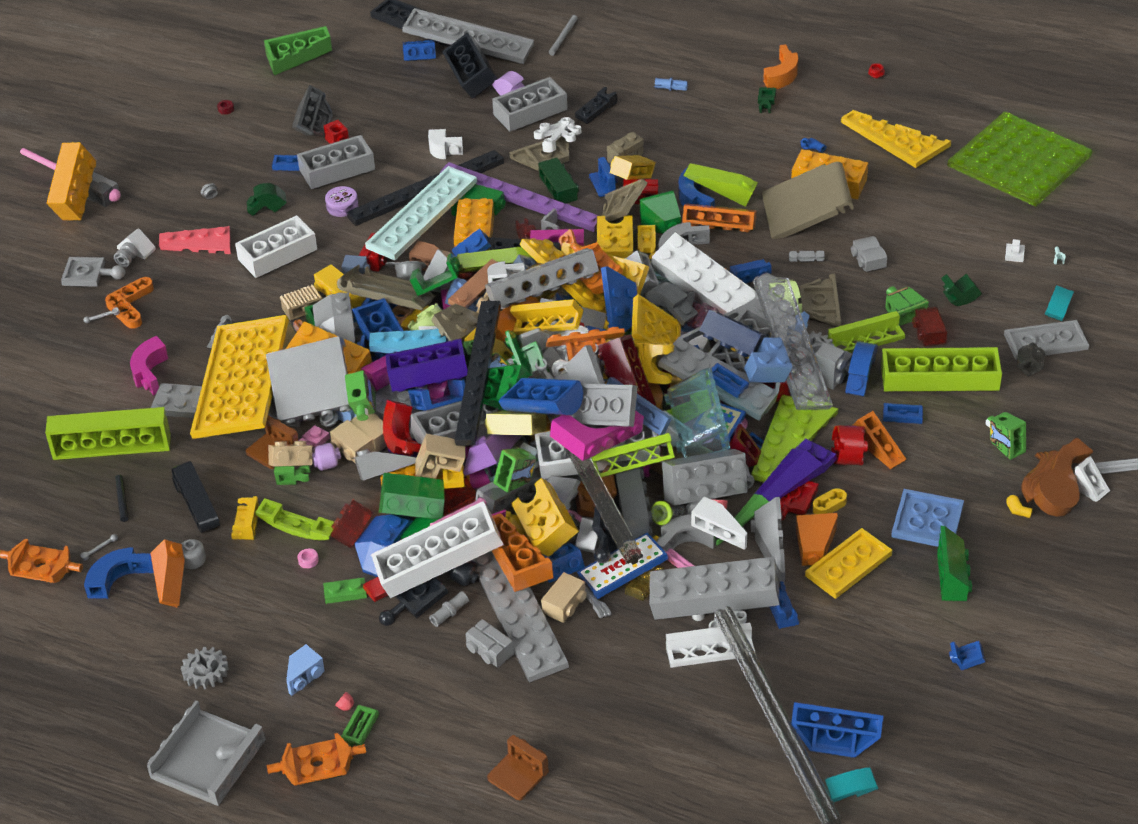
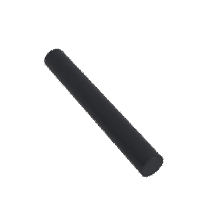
(121, 498)

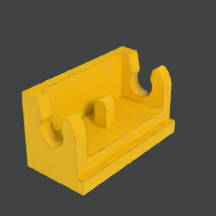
(246, 520)

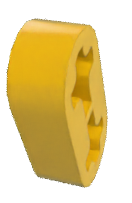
(827, 500)

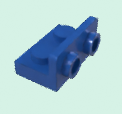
(419, 50)
(748, 271)
(565, 559)

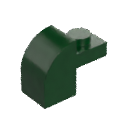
(266, 195)
(962, 291)

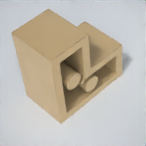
(438, 453)

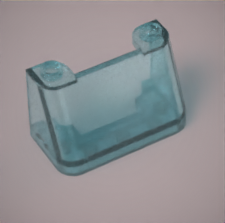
(698, 415)

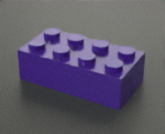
(426, 365)

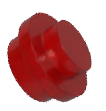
(876, 70)

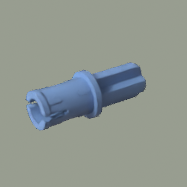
(671, 84)

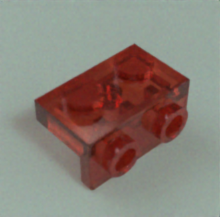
(458, 497)

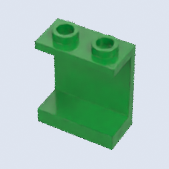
(422, 286)

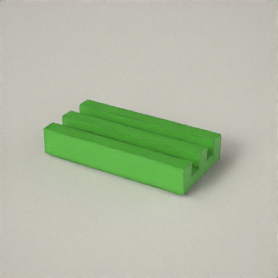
(367, 728)

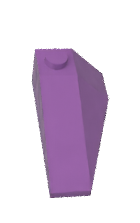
(488, 451)

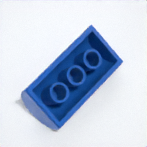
(376, 318)
(543, 396)

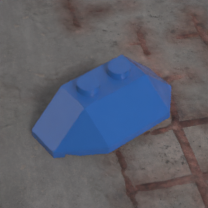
(380, 533)
(835, 730)

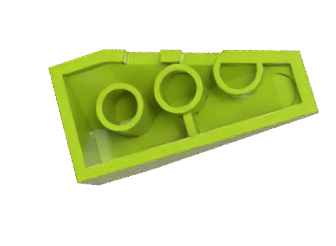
(729, 184)

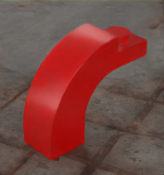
(396, 428)

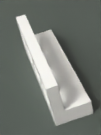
(704, 640)

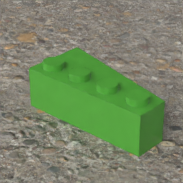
(297, 48)

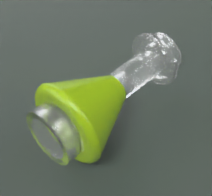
(663, 512)

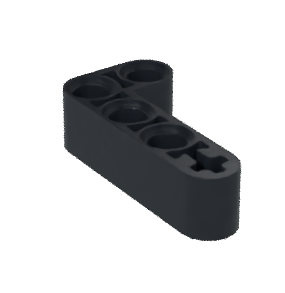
(190, 486)

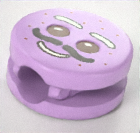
(341, 200)

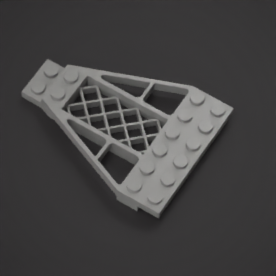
(688, 360)

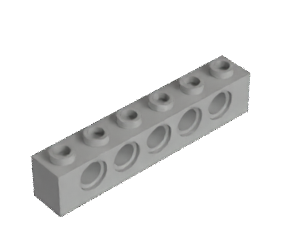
(584, 257)

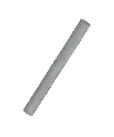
(562, 36)

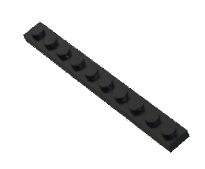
(405, 195)
(477, 373)

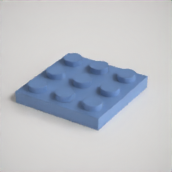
(923, 514)

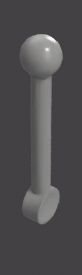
(115, 311)
(85, 555)

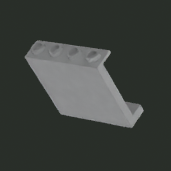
(309, 380)
(189, 755)

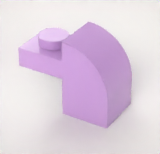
(508, 82)

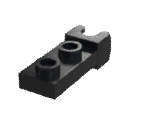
(596, 106)

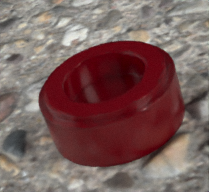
(225, 107)

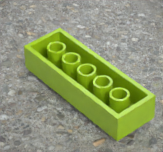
(941, 369)
(108, 433)

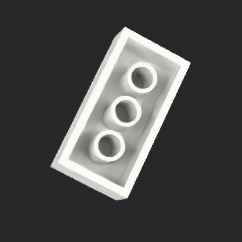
(276, 246)

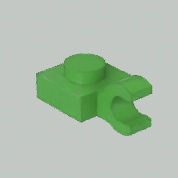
(289, 476)

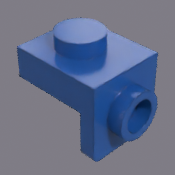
(967, 655)

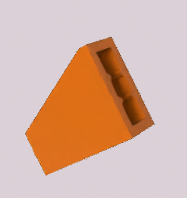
(815, 535)

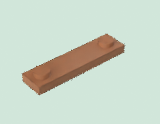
(472, 288)

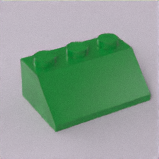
(412, 496)
(953, 566)

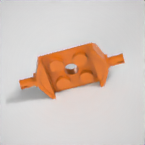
(595, 282)
(25, 557)
(333, 753)

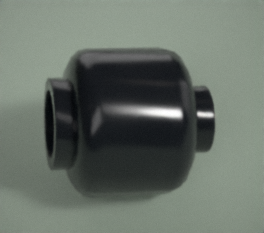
(465, 573)

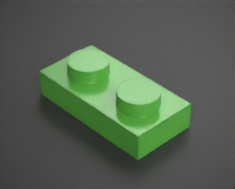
(344, 590)

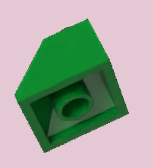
(660, 211)

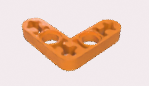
(139, 288)

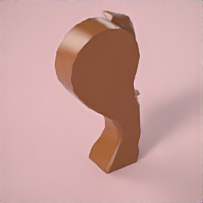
(1053, 479)

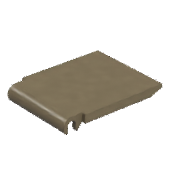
(806, 200)
(381, 286)

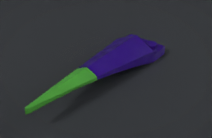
(795, 469)

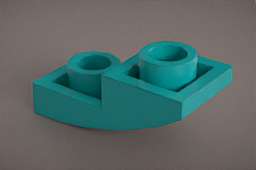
(1059, 303)
(850, 783)

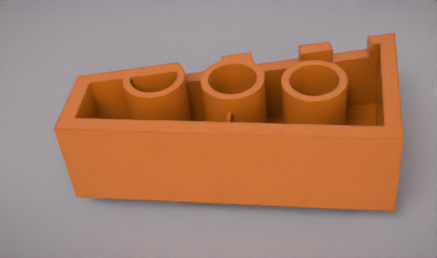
(518, 558)

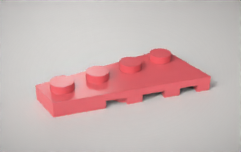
(202, 239)

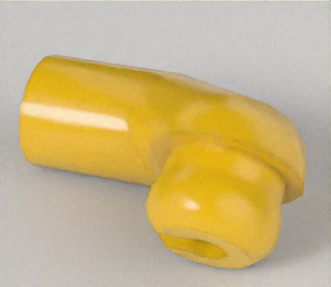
(1016, 507)

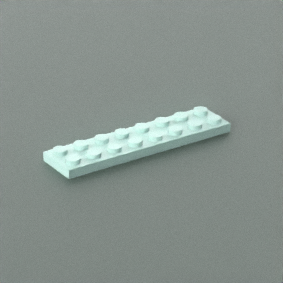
(421, 213)

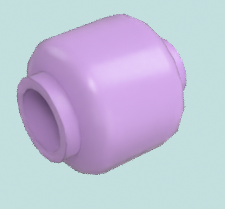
(325, 456)

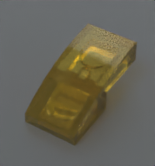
(640, 586)

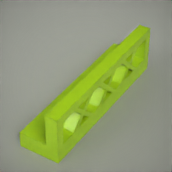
(476, 260)
(865, 329)
(634, 447)

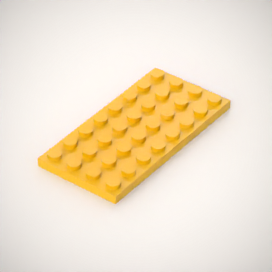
(237, 377)

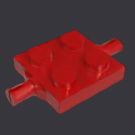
(799, 500)

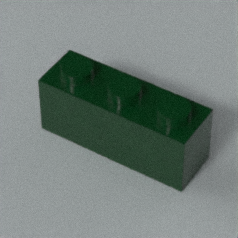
(558, 180)

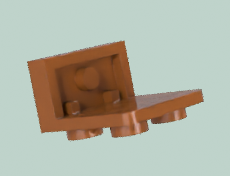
(275, 432)
(584, 503)
(519, 769)

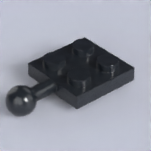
(607, 543)
(415, 600)

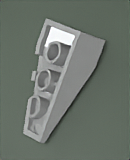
(769, 533)

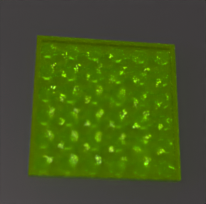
(1019, 158)

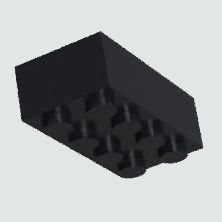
(470, 65)

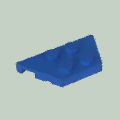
(618, 298)

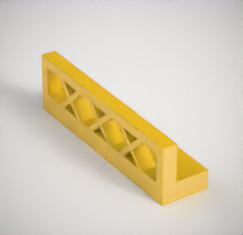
(548, 312)

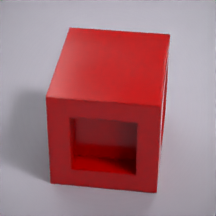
(335, 132)

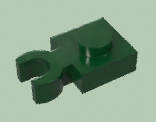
(766, 98)

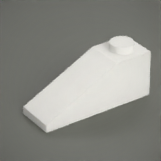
(717, 521)

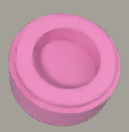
(308, 558)

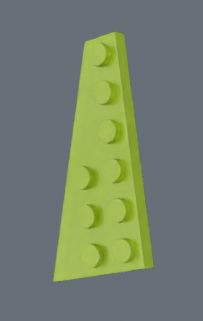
(787, 432)

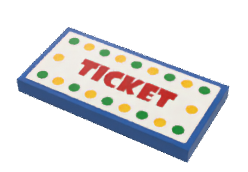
(615, 573)

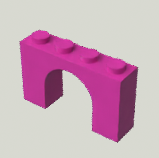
(588, 441)

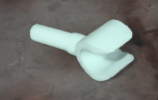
(1059, 256)

